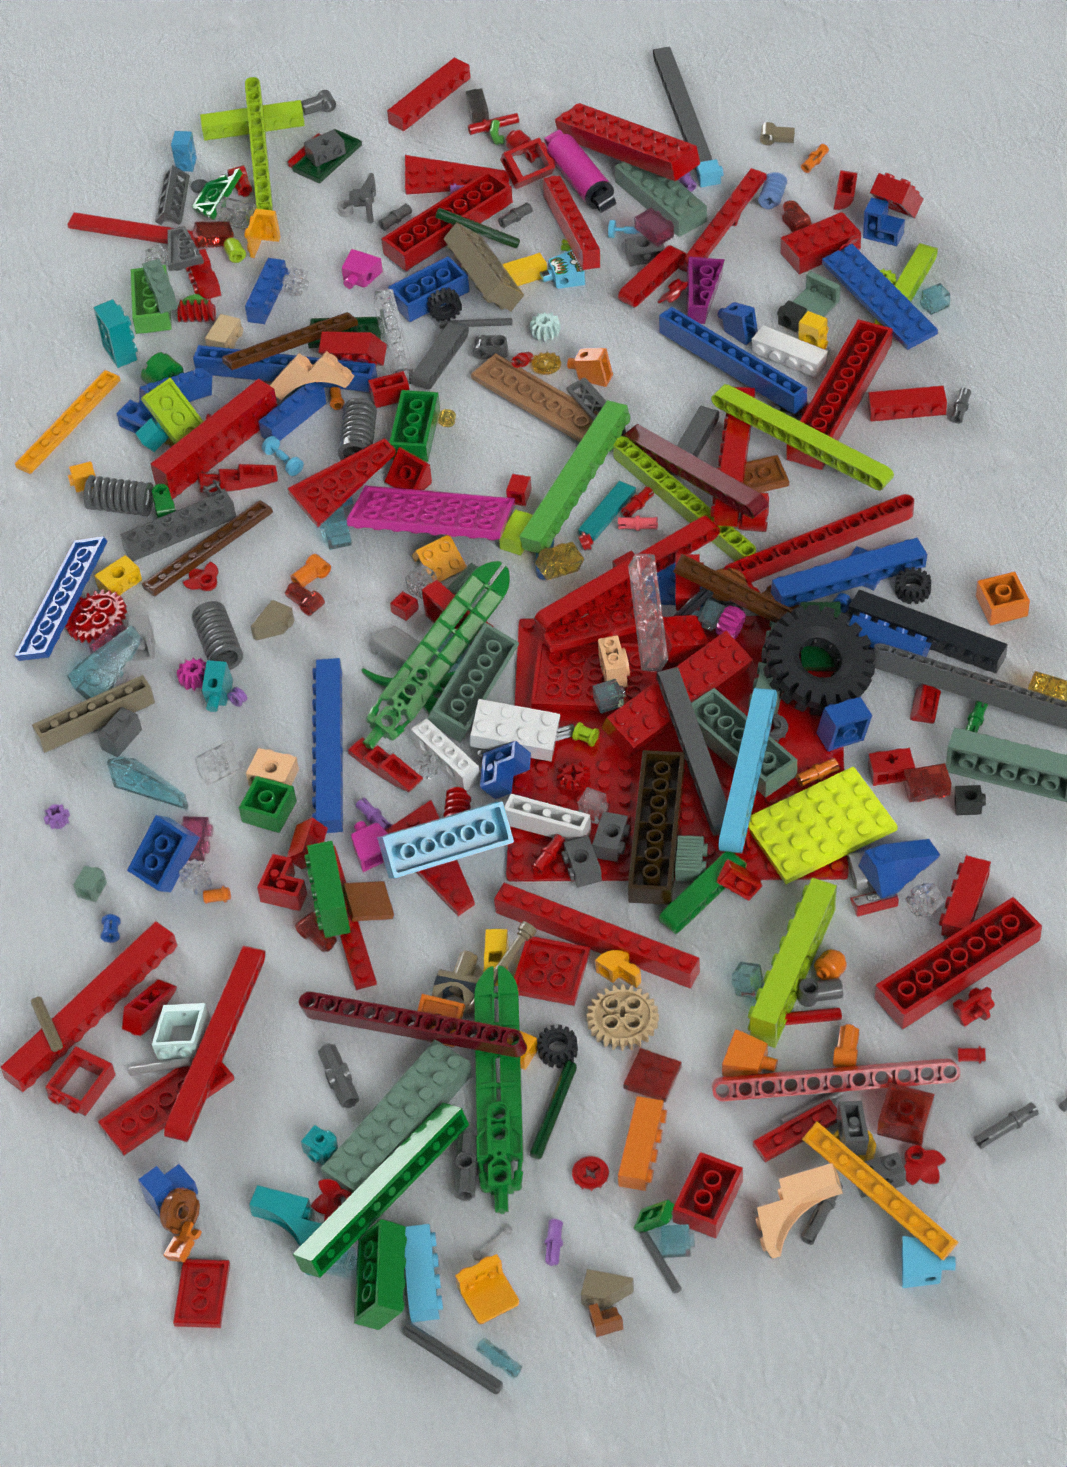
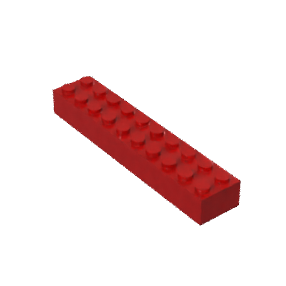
(629, 141)
(845, 385)

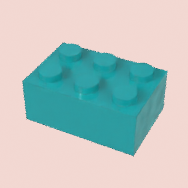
(116, 333)

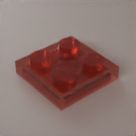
(652, 1075)

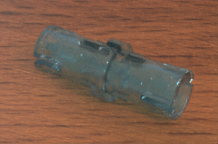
(499, 1358)

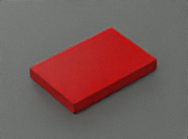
(202, 1293)

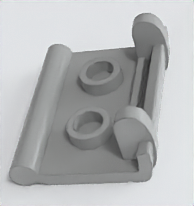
(394, 645)

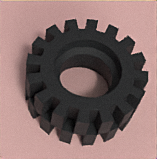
(442, 297)
(913, 594)
(555, 1035)

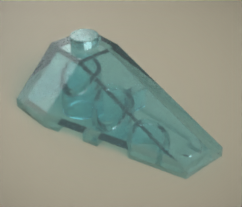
(104, 666)
(139, 779)

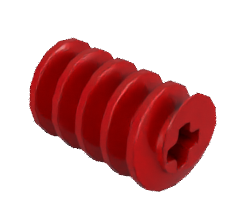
(196, 311)
(456, 801)

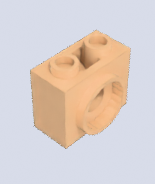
(613, 660)
(273, 766)

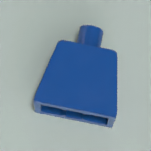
(739, 321)

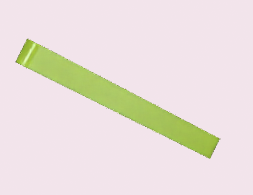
(258, 144)
(802, 437)
(677, 496)

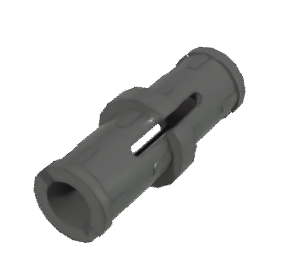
(515, 215)
(395, 216)
(961, 405)

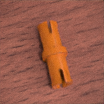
(820, 152)
(817, 772)

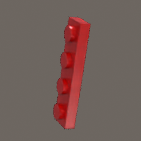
(793, 1131)

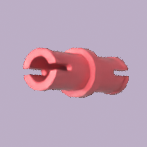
(637, 523)

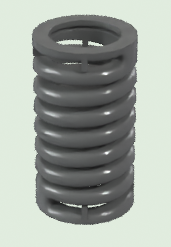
(357, 427)
(118, 495)
(217, 634)

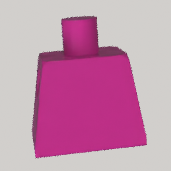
(360, 269)
(367, 845)

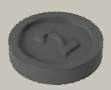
(198, 185)

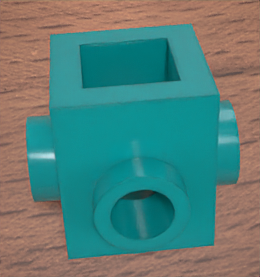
(319, 1145)

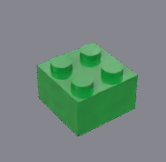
(267, 804)

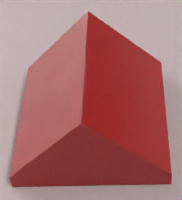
(409, 472)

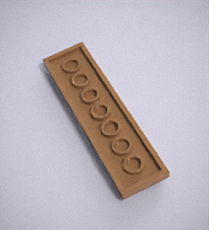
(533, 396)

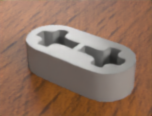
(858, 877)

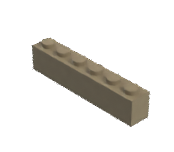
(92, 713)

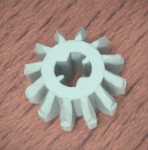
(545, 326)

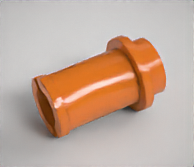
(336, 401)
(216, 895)

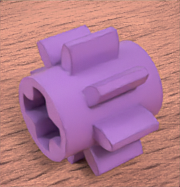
(56, 816)

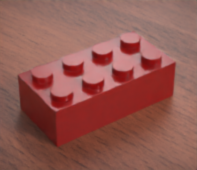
(811, 244)

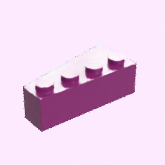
(703, 281)

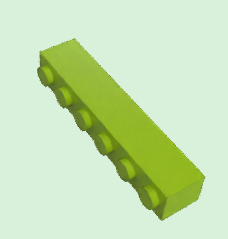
(235, 122)

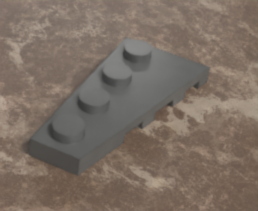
(182, 250)

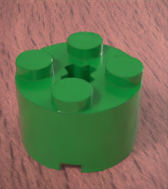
(160, 367)

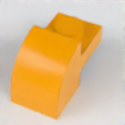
(616, 965)

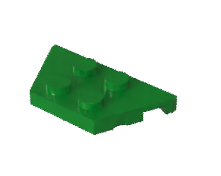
(214, 192)

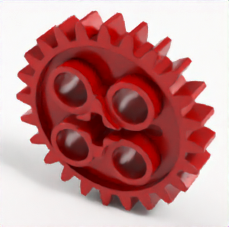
(95, 615)

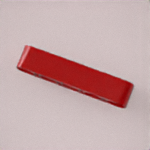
(651, 276)

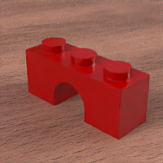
(204, 278)

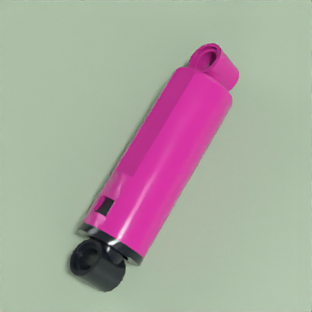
(580, 171)

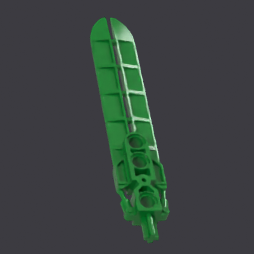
(406, 677)
(510, 1147)

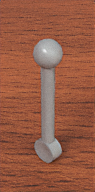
(478, 1254)

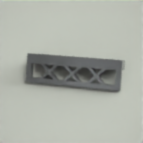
(169, 192)
(591, 394)

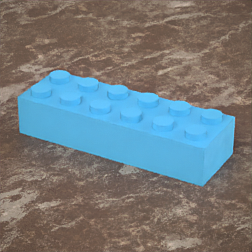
(445, 839)

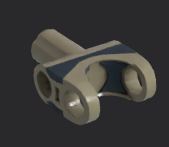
(459, 982)

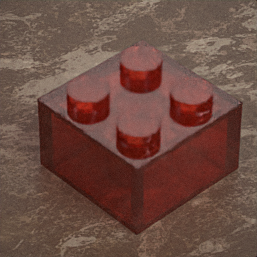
(905, 1114)

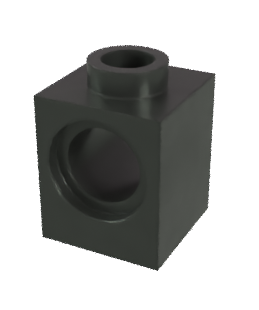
(790, 315)
(969, 800)

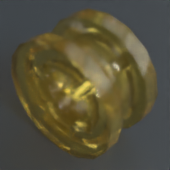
(444, 414)

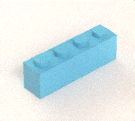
(420, 1274)

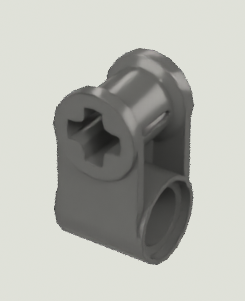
(490, 345)

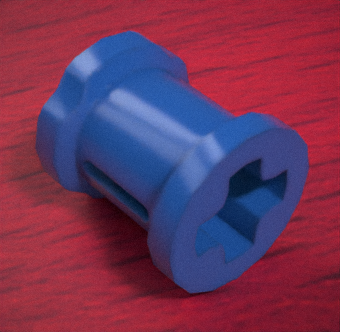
(115, 936)

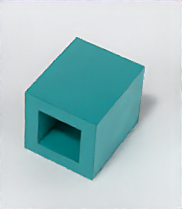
(152, 435)

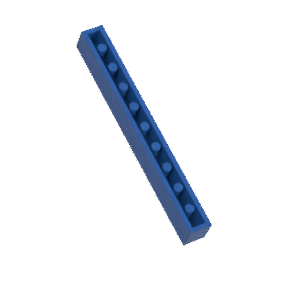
(733, 360)
(269, 368)
(329, 744)

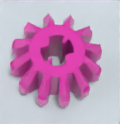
(731, 620)
(191, 673)

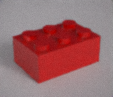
(899, 193)
(354, 347)
(708, 1194)

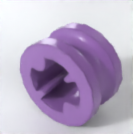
(237, 696)

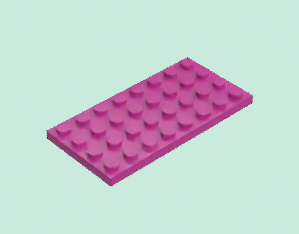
(431, 512)

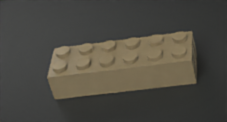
(483, 267)

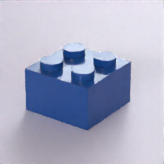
(844, 723)

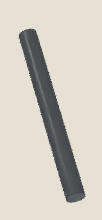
(480, 322)

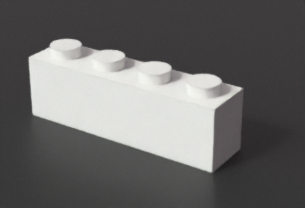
(789, 351)
(546, 818)

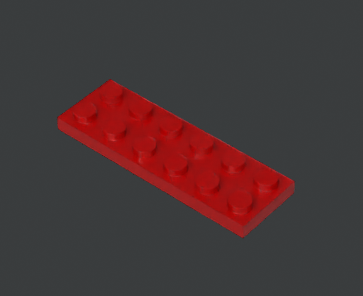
(150, 1109)

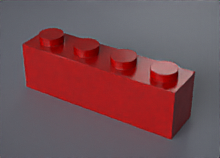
(907, 403)
(966, 895)

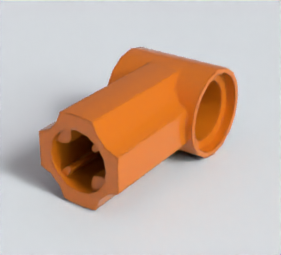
(313, 568)
(846, 1050)

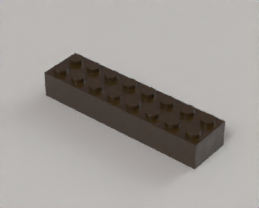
(656, 828)

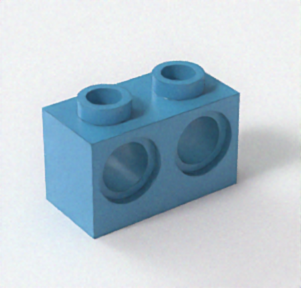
(184, 150)

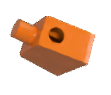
(593, 365)
(747, 1056)

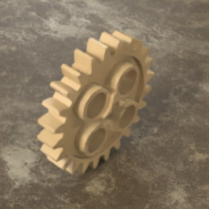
(622, 1017)

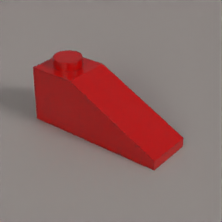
(146, 1008)

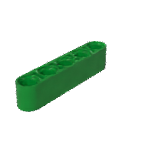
(697, 895)

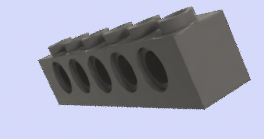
(178, 526)

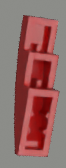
(242, 478)
(385, 766)

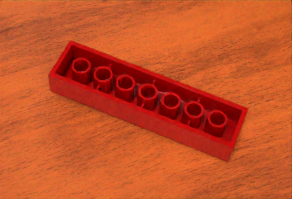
(426, 233)
(214, 438)
(647, 714)
(957, 962)

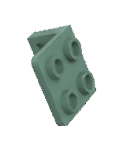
(820, 294)

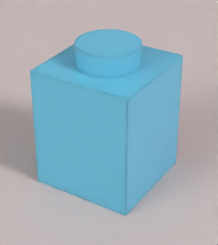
(709, 173)

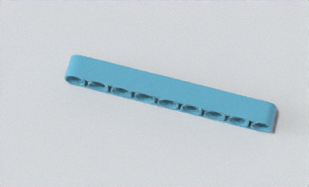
(747, 770)

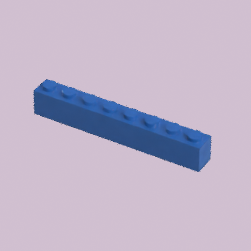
(848, 572)

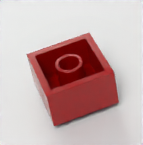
(683, 637)

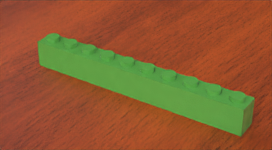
(575, 477)

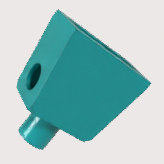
(216, 684)

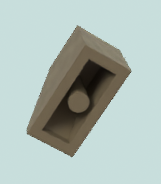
(272, 621)
(605, 1288)

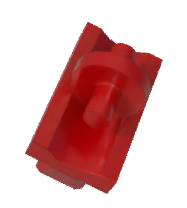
(976, 1006)

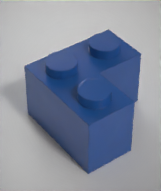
(881, 226)
(500, 767)
(157, 1185)

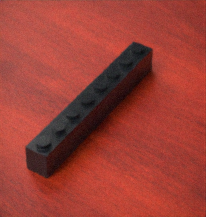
(944, 636)

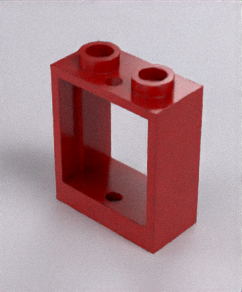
(513, 171)
(436, 599)
(89, 1062)

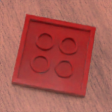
(551, 970)

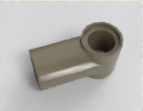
(771, 134)

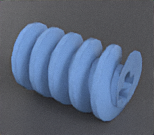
(772, 190)

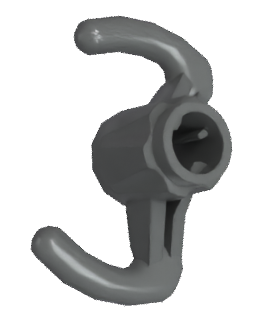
(365, 196)

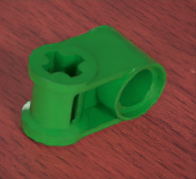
(162, 500)

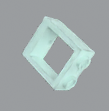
(174, 1016)

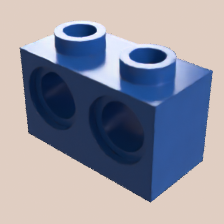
(132, 416)

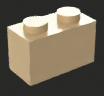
(224, 332)

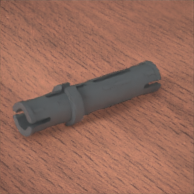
(1013, 1121)
(817, 1219)

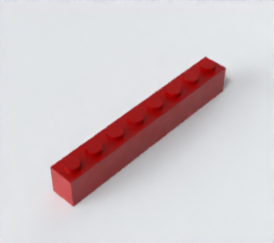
(571, 222)

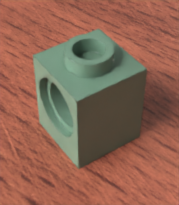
(90, 883)

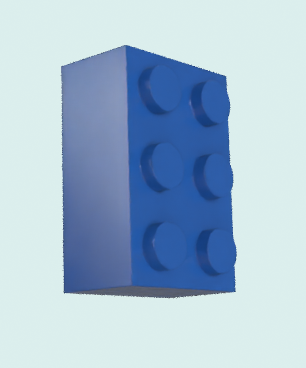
(163, 853)

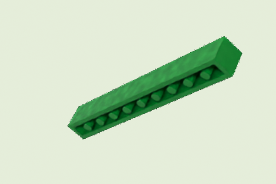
(380, 1190)

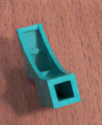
(285, 1210)

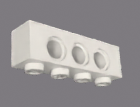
(451, 759)

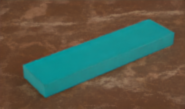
(607, 510)

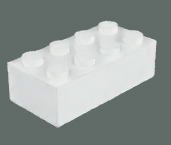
(503, 723)

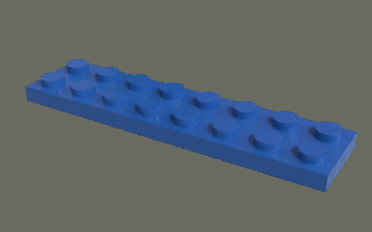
(879, 296)
(61, 599)

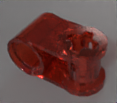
(795, 216)

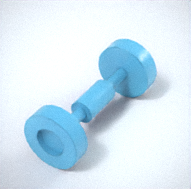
(612, 229)
(293, 466)

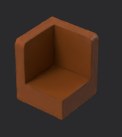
(605, 1321)

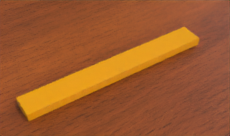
(67, 422)
(880, 1191)

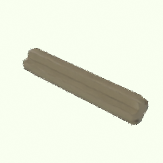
(46, 1024)

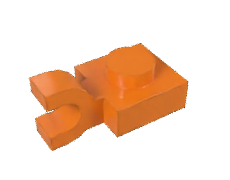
(181, 1245)

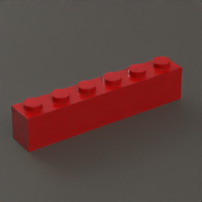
(428, 94)

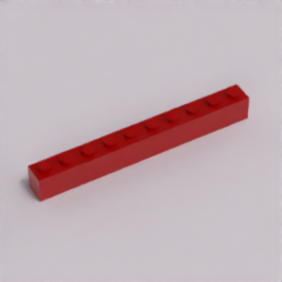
(732, 461)
(597, 934)
(90, 1005)

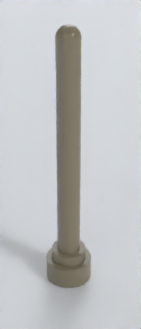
(525, 932)

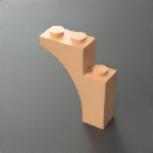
(301, 372)
(796, 1196)

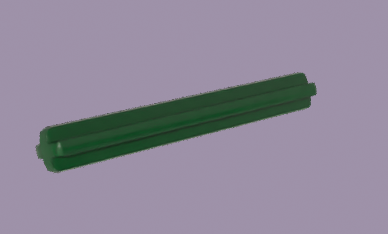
(478, 228)
(553, 1110)

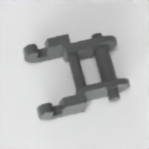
(215, 484)

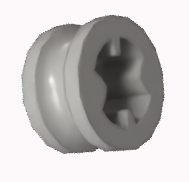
(344, 208)

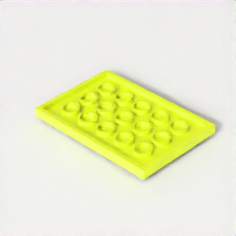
(820, 825)

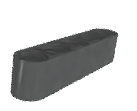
(440, 355)
(698, 431)

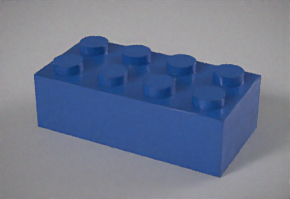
(413, 291)

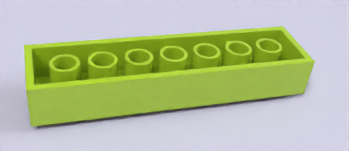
(792, 962)

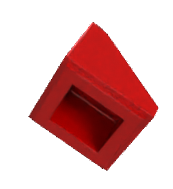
(404, 606)

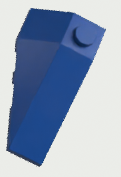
(896, 864)

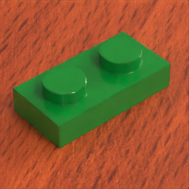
(654, 1216)

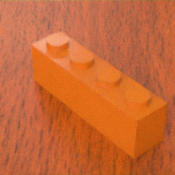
(641, 1143)

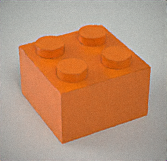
(1002, 598)

